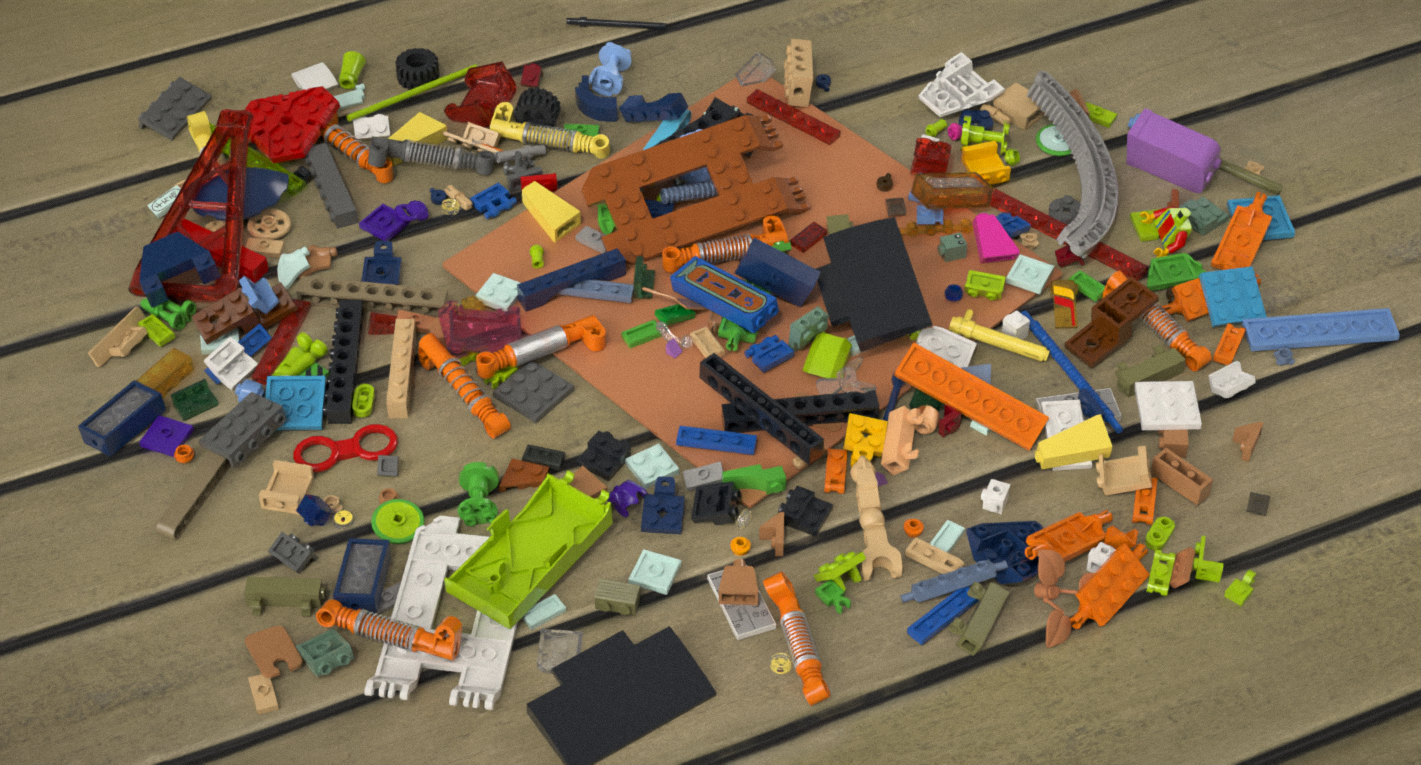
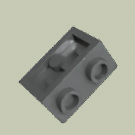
(291, 553)

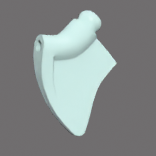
(292, 265)

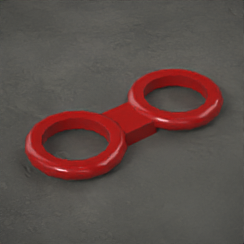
(346, 448)

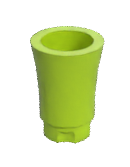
(351, 68)

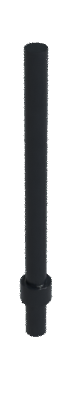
(584, 22)

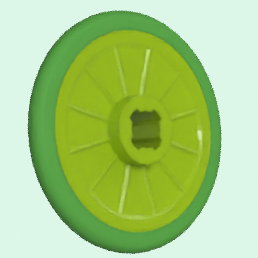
(387, 527)

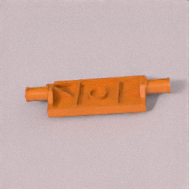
(1243, 235)
(1190, 299)
(1070, 536)
(1111, 585)

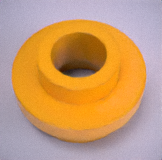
(740, 546)

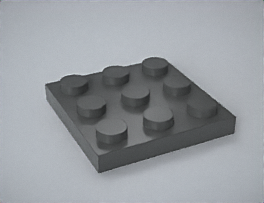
(533, 391)

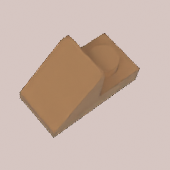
(1248, 438)
(774, 531)

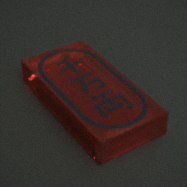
(808, 237)

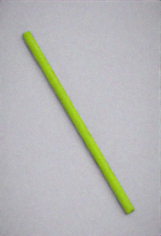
(408, 94)

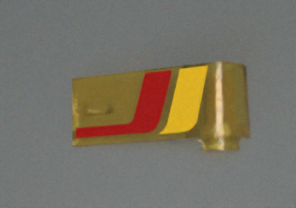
(1064, 303)

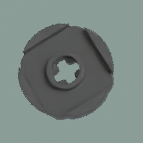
(1064, 204)

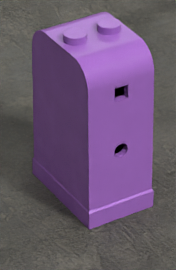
(1172, 152)

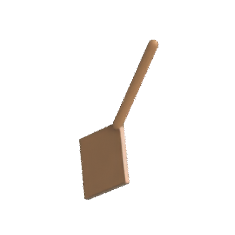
(686, 303)

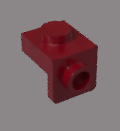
(531, 75)
(1066, 256)
(950, 422)

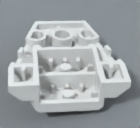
(958, 88)

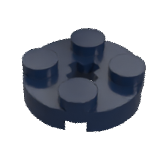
(981, 118)

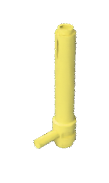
(970, 329)

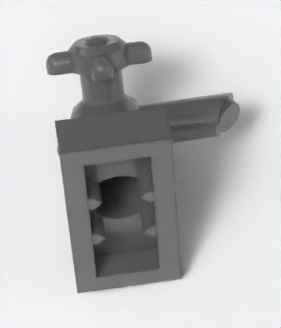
(520, 169)

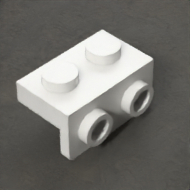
(373, 126)
(1230, 380)

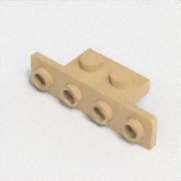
(479, 134)
(120, 338)

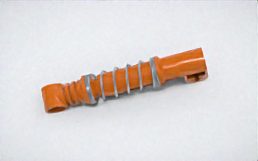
(336, 136)
(432, 354)

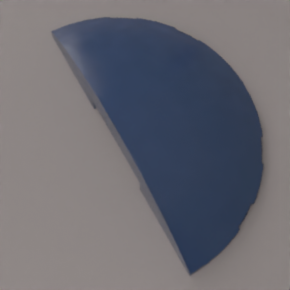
(261, 191)

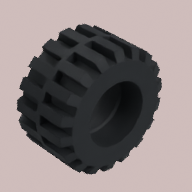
(416, 67)
(537, 107)

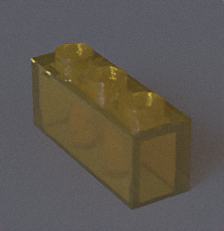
(168, 372)

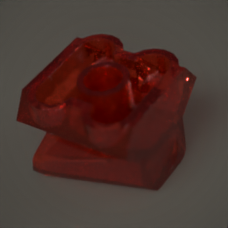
(930, 156)

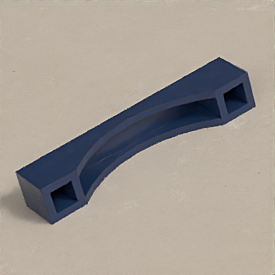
(539, 290)

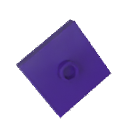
(383, 223)
(166, 435)

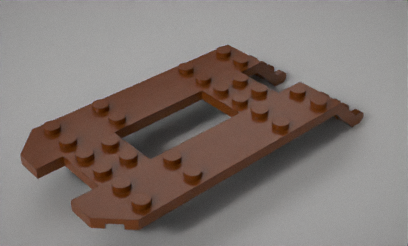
(719, 151)

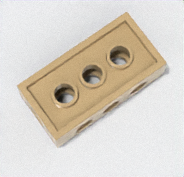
(798, 72)

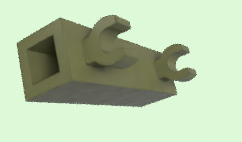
(1156, 369)
(284, 593)
(989, 605)

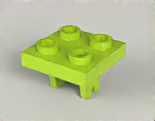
(842, 564)

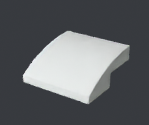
(315, 76)
(230, 363)

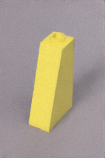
(420, 129)
(550, 211)
(1075, 445)

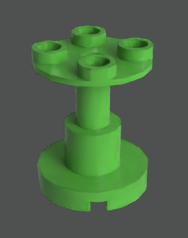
(478, 481)

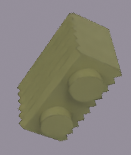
(617, 597)

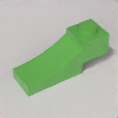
(753, 477)

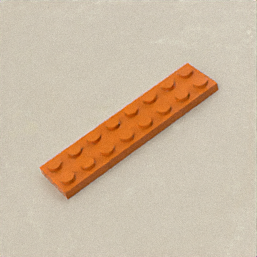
(971, 396)

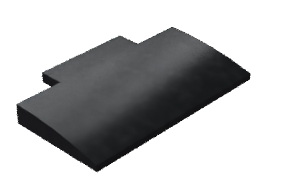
(872, 284)
(618, 695)

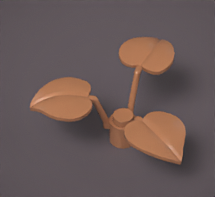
(1050, 568)

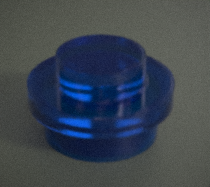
(953, 292)

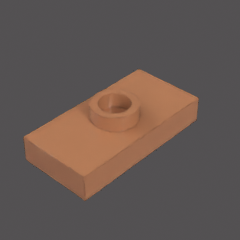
(421, 321)
(1182, 567)

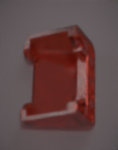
(487, 88)

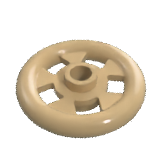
(269, 224)

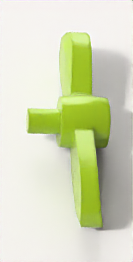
(466, 359)

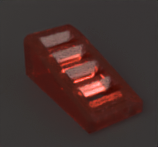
(377, 323)

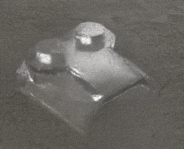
(557, 647)

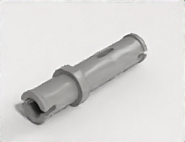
(527, 150)

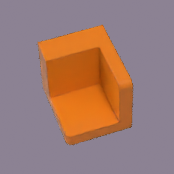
(1115, 537)

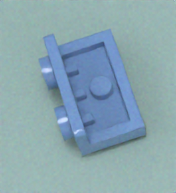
(259, 294)

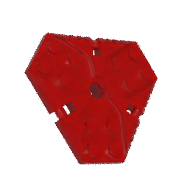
(290, 123)

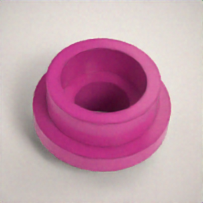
(955, 131)

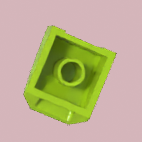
(827, 355)

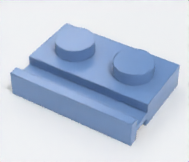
(929, 216)

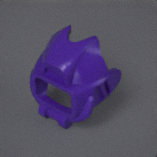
(625, 495)

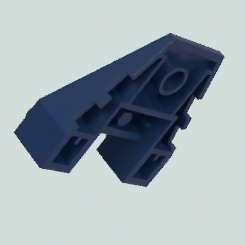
(169, 258)

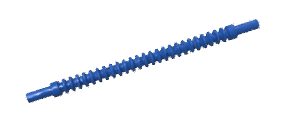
(1069, 369)

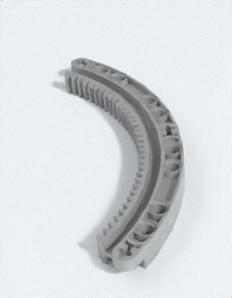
(1092, 160)

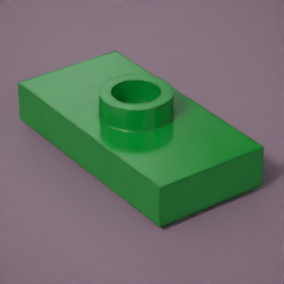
(674, 314)

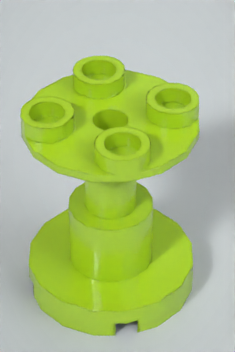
(977, 134)

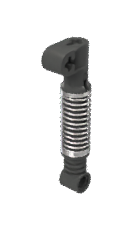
(406, 150)

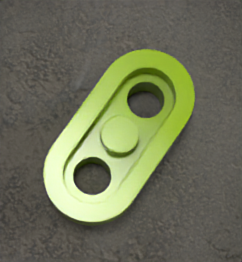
(363, 400)
(1162, 530)

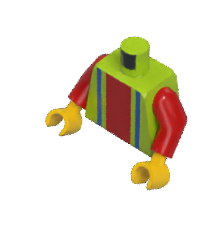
(1172, 227)

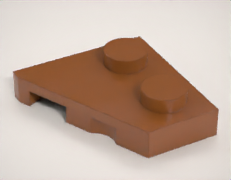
(523, 475)

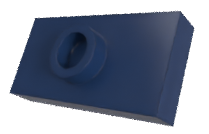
(1089, 405)

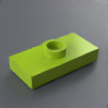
(1101, 115)
(157, 330)

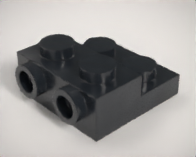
(604, 455)
(716, 503)
(805, 511)

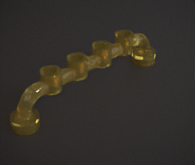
(931, 229)

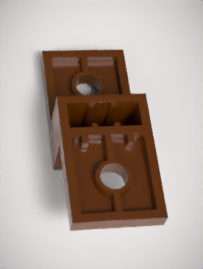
(236, 311)
(1111, 322)

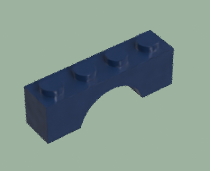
(667, 108)

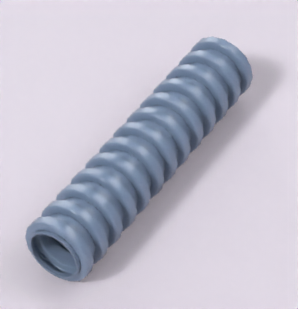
(688, 192)

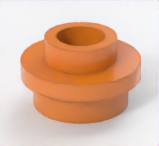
(184, 454)
(913, 527)

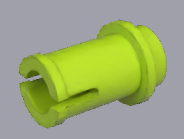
(933, 129)
(537, 256)

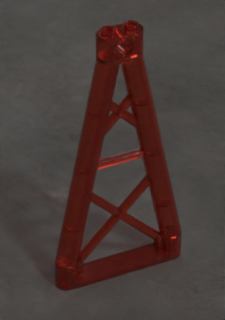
(233, 125)

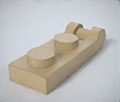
(932, 557)

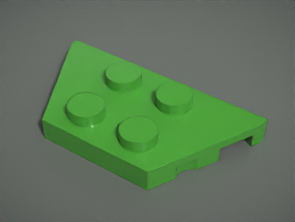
(1172, 271)

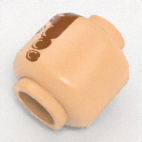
(930, 421)

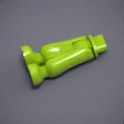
(301, 357)

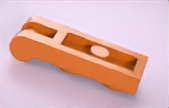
(1229, 344)
(835, 471)
(1145, 502)

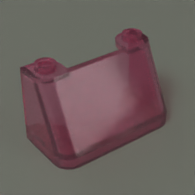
(478, 329)

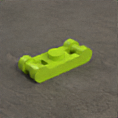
(1160, 573)

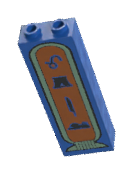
(724, 294)

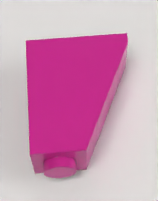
(992, 240)

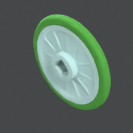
(1051, 141)

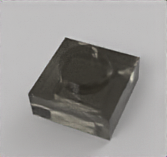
(895, 206)
(1258, 503)

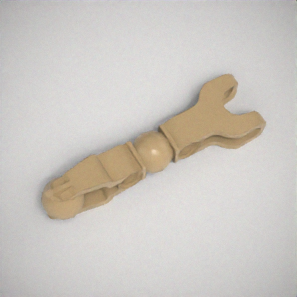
(878, 550)

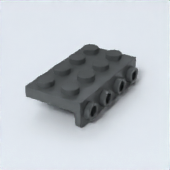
(172, 107)
(244, 428)

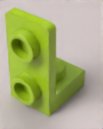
(1206, 569)

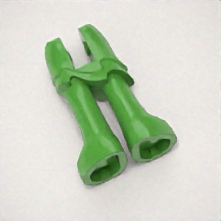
(180, 315)

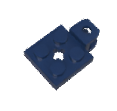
(382, 261)
(663, 500)

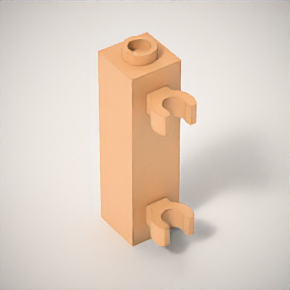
(899, 439)

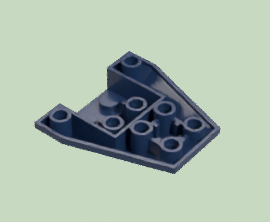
(1005, 542)

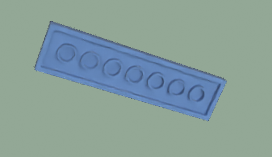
(1320, 329)

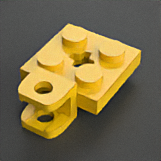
(858, 443)

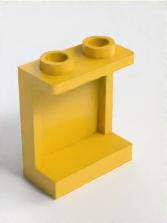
(986, 162)

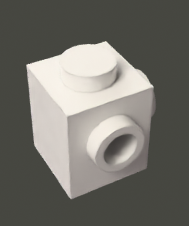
(1016, 325)
(995, 496)
(1098, 556)

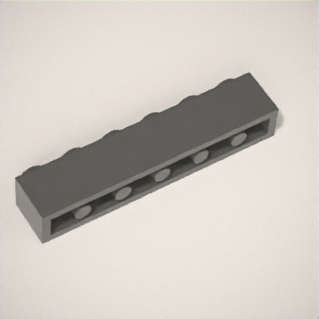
(331, 186)

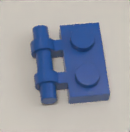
(490, 197)
(1013, 225)
(773, 354)

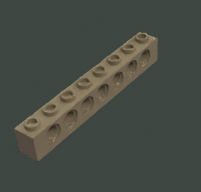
(375, 296)

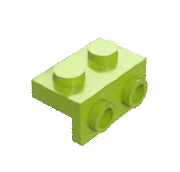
(984, 285)

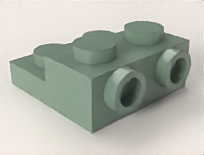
(1204, 215)
(806, 328)
(325, 652)

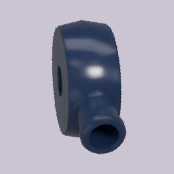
(823, 81)
(437, 196)

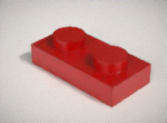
(548, 181)

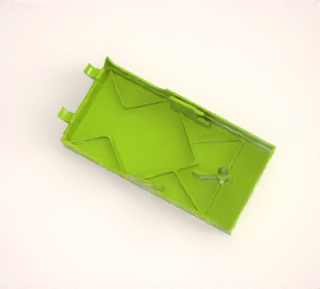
(531, 551)

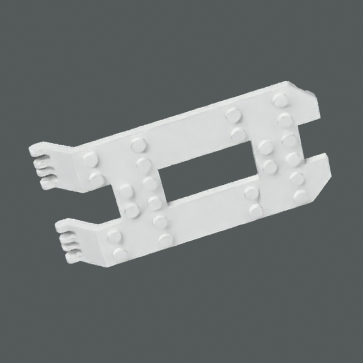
(481, 655)

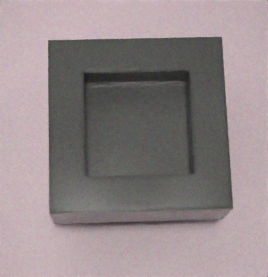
(388, 465)

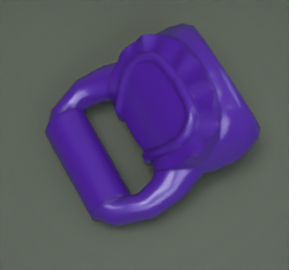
(416, 210)

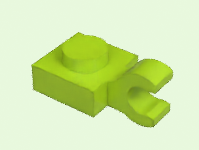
(1239, 590)

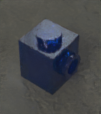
(314, 510)

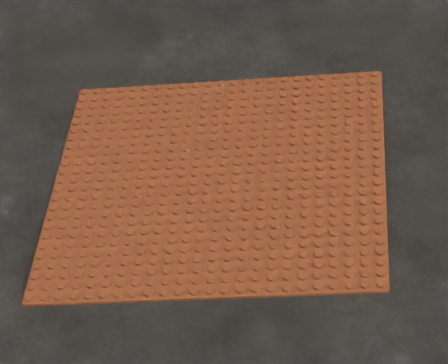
(667, 390)

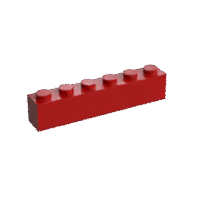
(252, 264)

